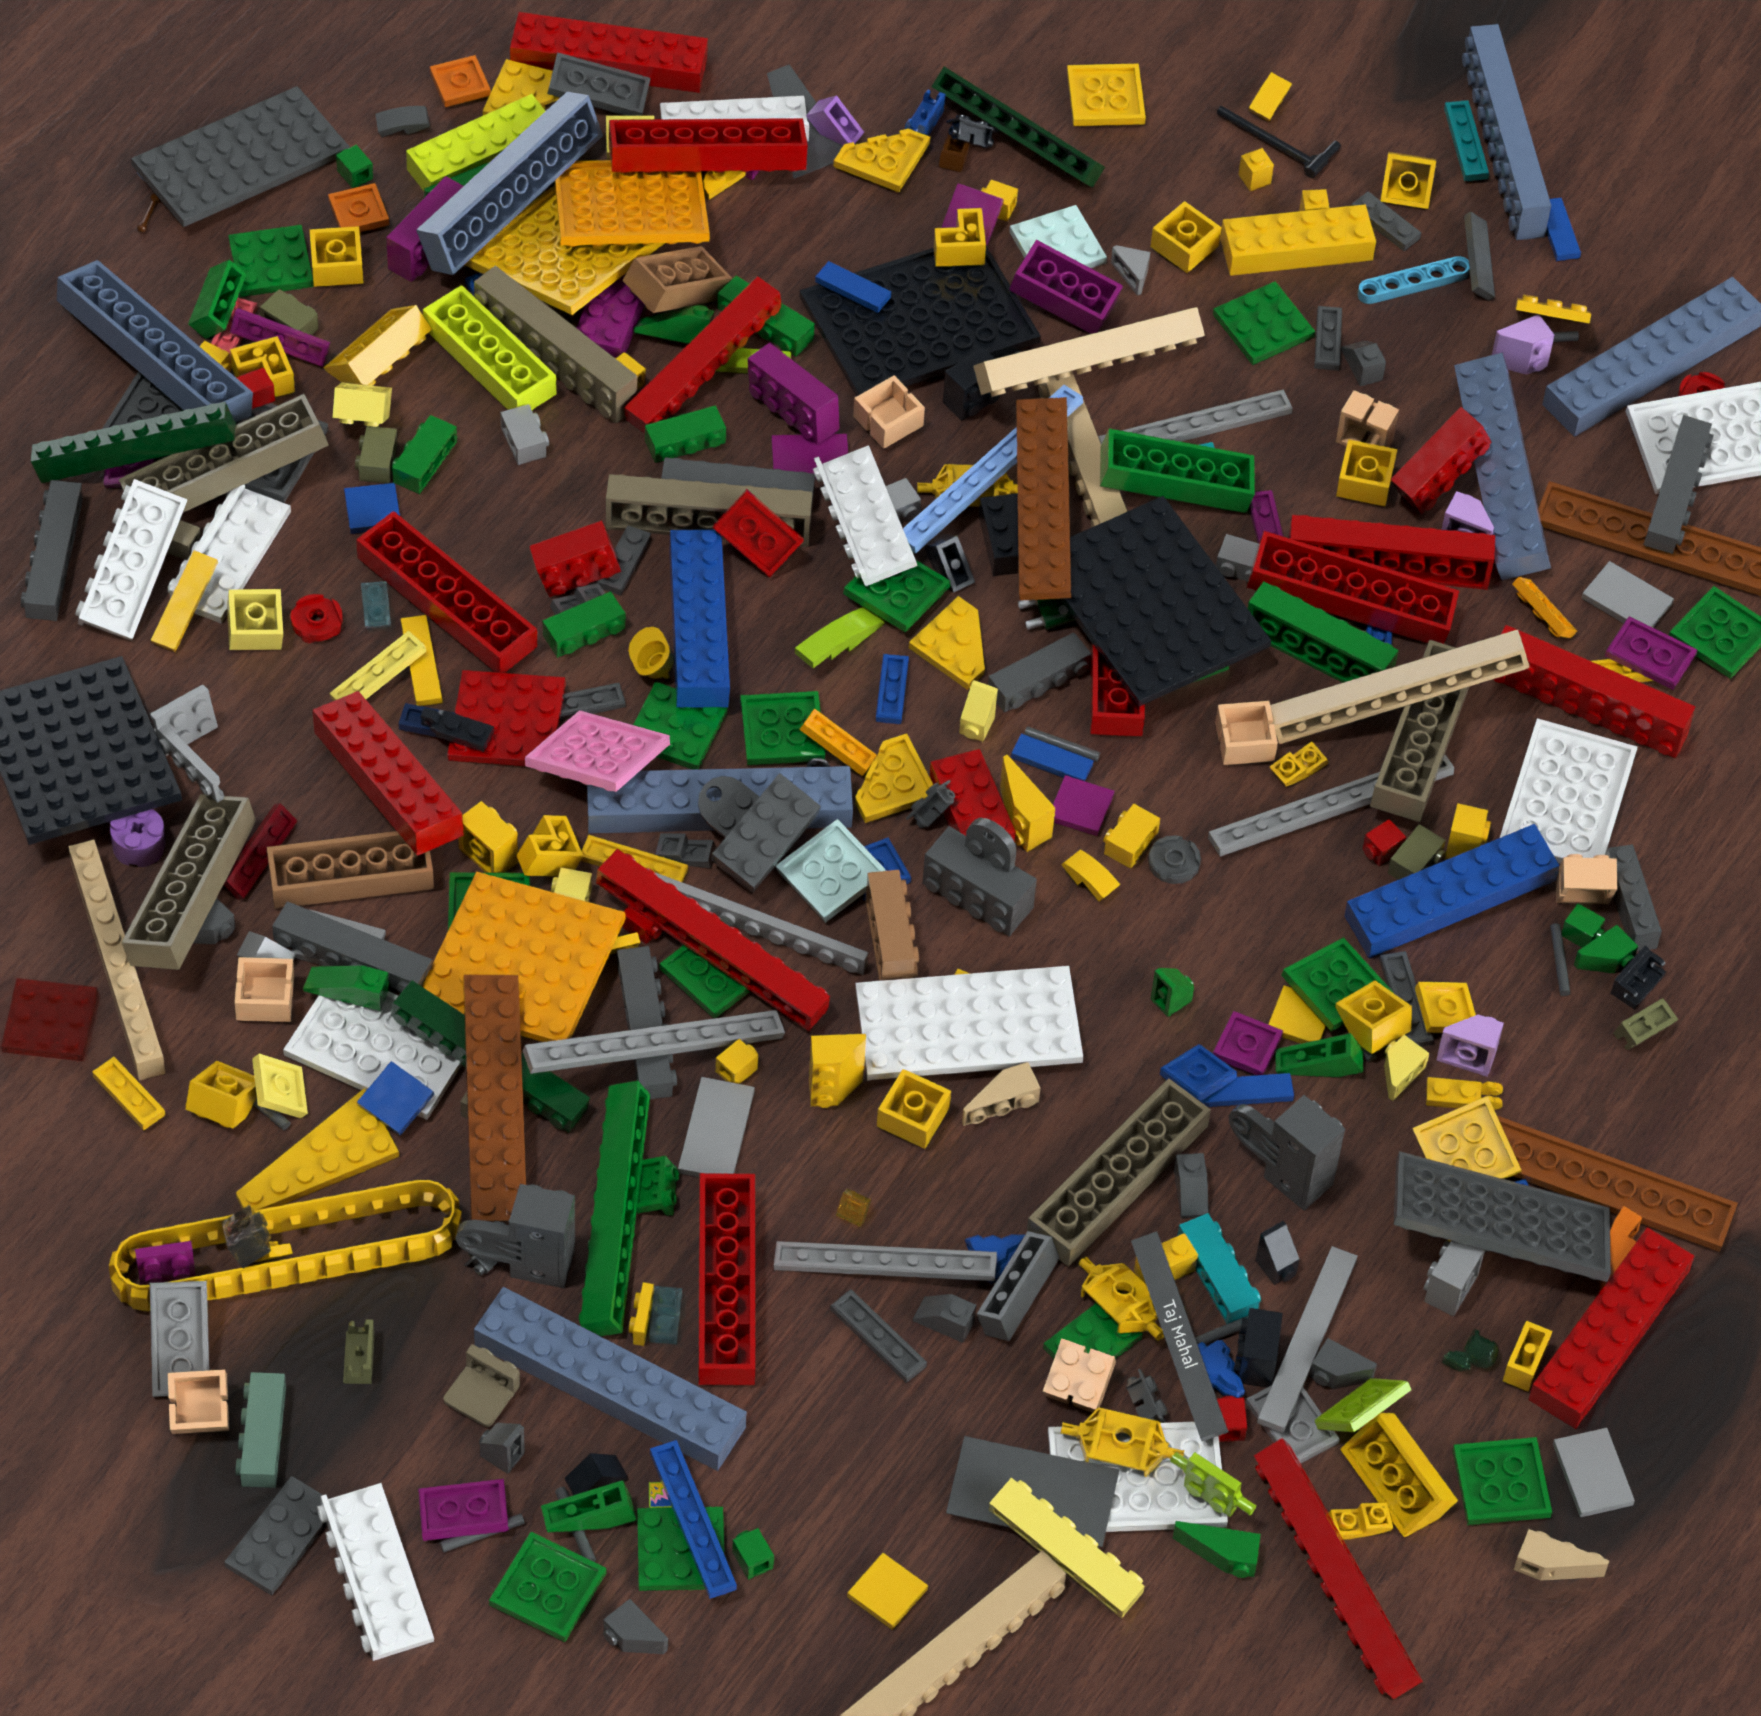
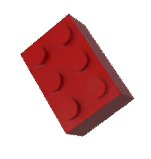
(575, 559)

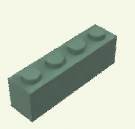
(262, 1430)

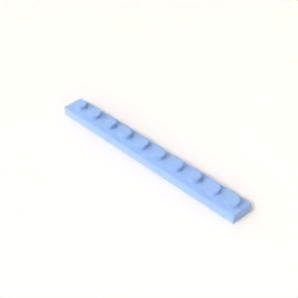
(973, 483)

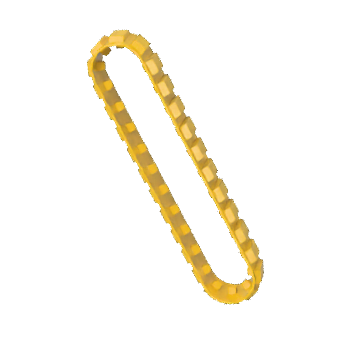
(294, 1217)

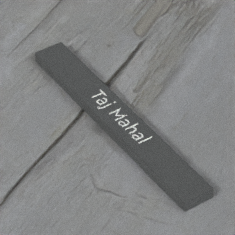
(1179, 1336)

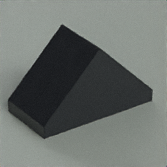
(595, 1472)

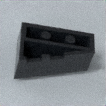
(1000, 531)

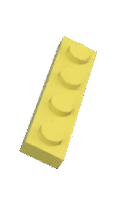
(382, 667)

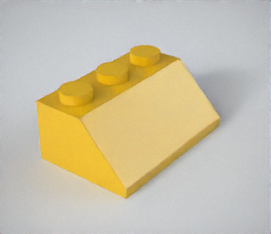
(835, 1067)

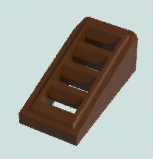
(954, 154)

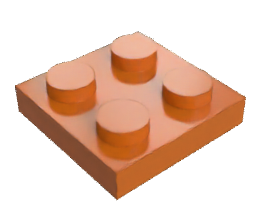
(460, 81)
(359, 207)

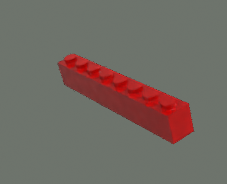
(704, 355)

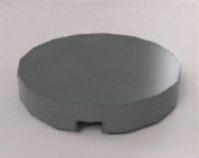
(1174, 859)

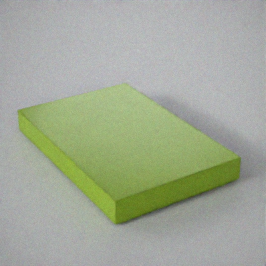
(1362, 1405)

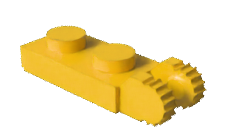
(1458, 1093)

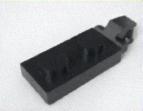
(458, 728)

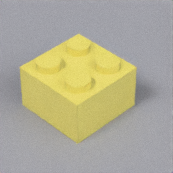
(362, 403)
(255, 619)

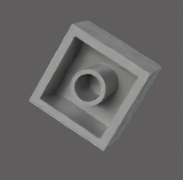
(1452, 1276)

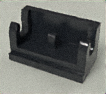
(1638, 978)

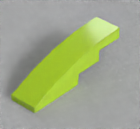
(839, 635)

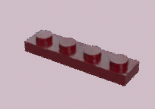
(254, 855)

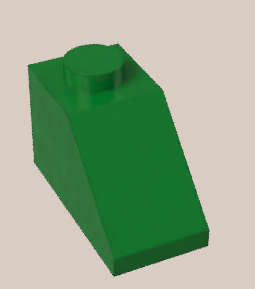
(1607, 952)
(1171, 990)

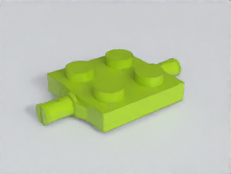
(1212, 1484)

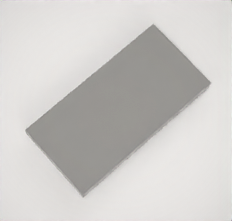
(716, 1128)
(178, 1330)

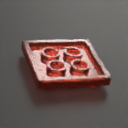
(49, 1019)

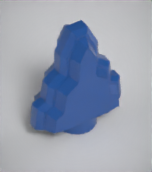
(1003, 1246)
(1221, 1369)

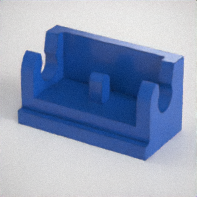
(927, 114)

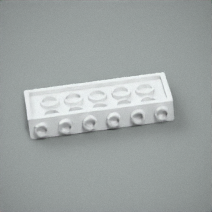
(738, 109)
(865, 516)
(238, 540)
(131, 559)
(375, 1572)

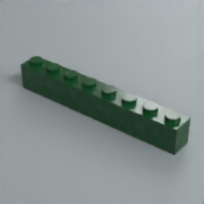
(1018, 127)
(133, 442)
(445, 1027)

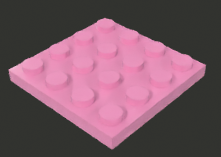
(597, 751)

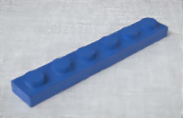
(693, 1519)

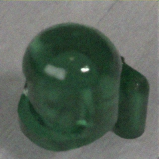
(1477, 1351)

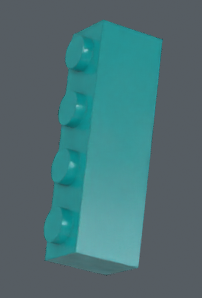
(1219, 1270)

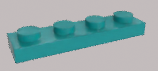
(1466, 140)

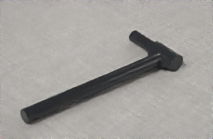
(1312, 164)

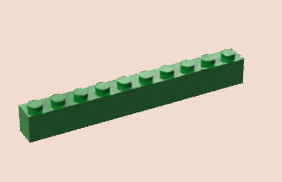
(615, 1209)

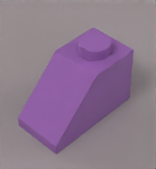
(834, 121)

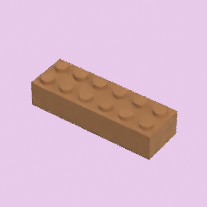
(346, 869)

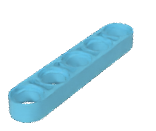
(1405, 287)

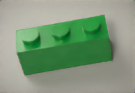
(217, 299)
(685, 434)
(424, 454)
(584, 624)

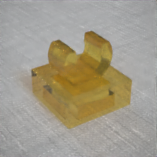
(853, 1207)

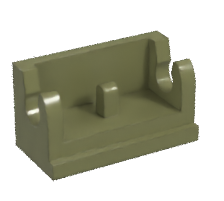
(1646, 1023)
(359, 1353)

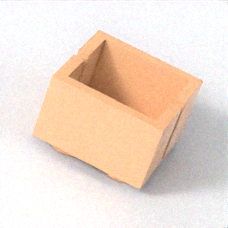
(884, 412)
(1365, 415)
(1246, 732)
(1586, 879)
(264, 989)
(1079, 1375)
(198, 1401)

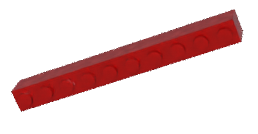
(713, 939)
(1337, 1568)

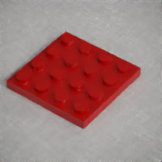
(519, 708)

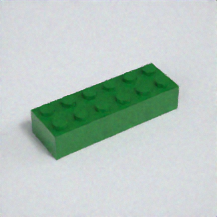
(1177, 470)
(1318, 637)

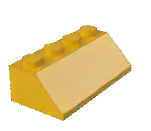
(380, 346)
(1398, 1473)

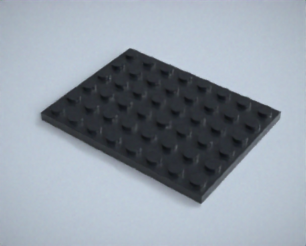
(926, 325)
(1156, 602)
(80, 751)

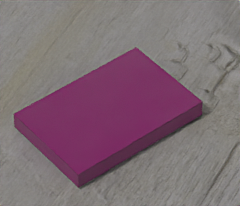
(798, 453)
(1650, 652)
(463, 1509)

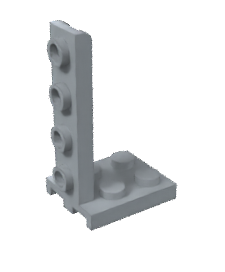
(181, 724)

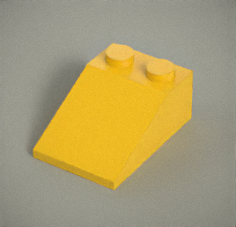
(1026, 806)

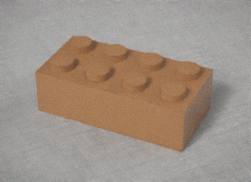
(676, 279)
(890, 926)

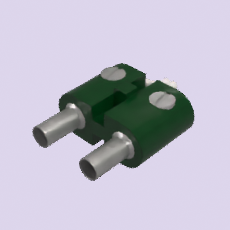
(1052, 613)

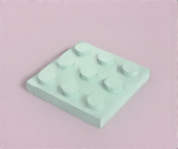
(1063, 231)
(829, 870)

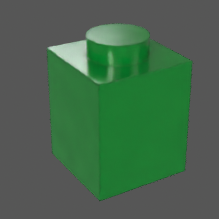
(354, 166)
(1583, 926)
(752, 1553)

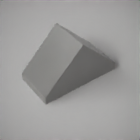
(1131, 265)
(262, 947)

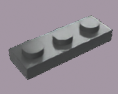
(1389, 222)
(628, 552)

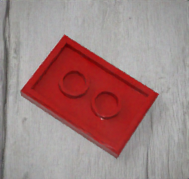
(758, 533)

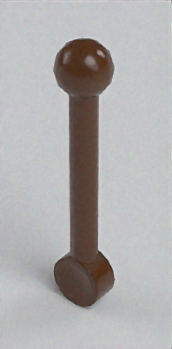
(142, 226)

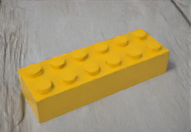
(1297, 240)

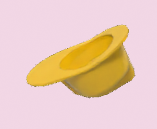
(651, 653)

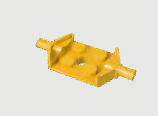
(951, 473)
(1131, 1311)
(1099, 1440)

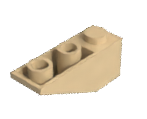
(1008, 1091)
(1555, 1560)

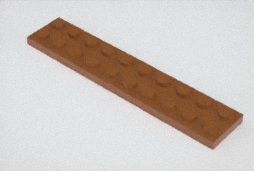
(1043, 499)
(1626, 528)
(494, 1095)
(1615, 1184)

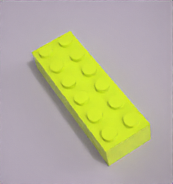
(471, 143)
(489, 350)

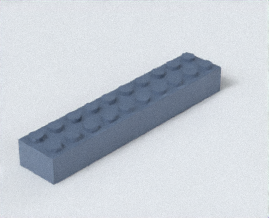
(1506, 132)
(509, 183)
(150, 341)
(1652, 356)
(1504, 468)
(670, 797)
(610, 1378)

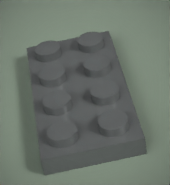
(605, 85)
(278, 1537)

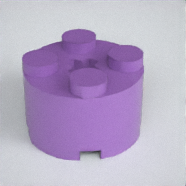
(138, 838)

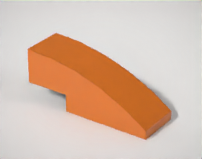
(1621, 1235)

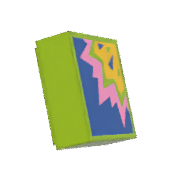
(658, 1496)

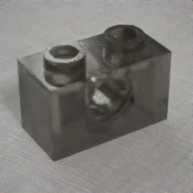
(247, 1235)

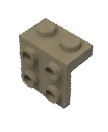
(483, 1386)

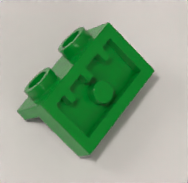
(658, 1186)

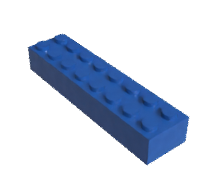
(699, 619)
(1451, 890)

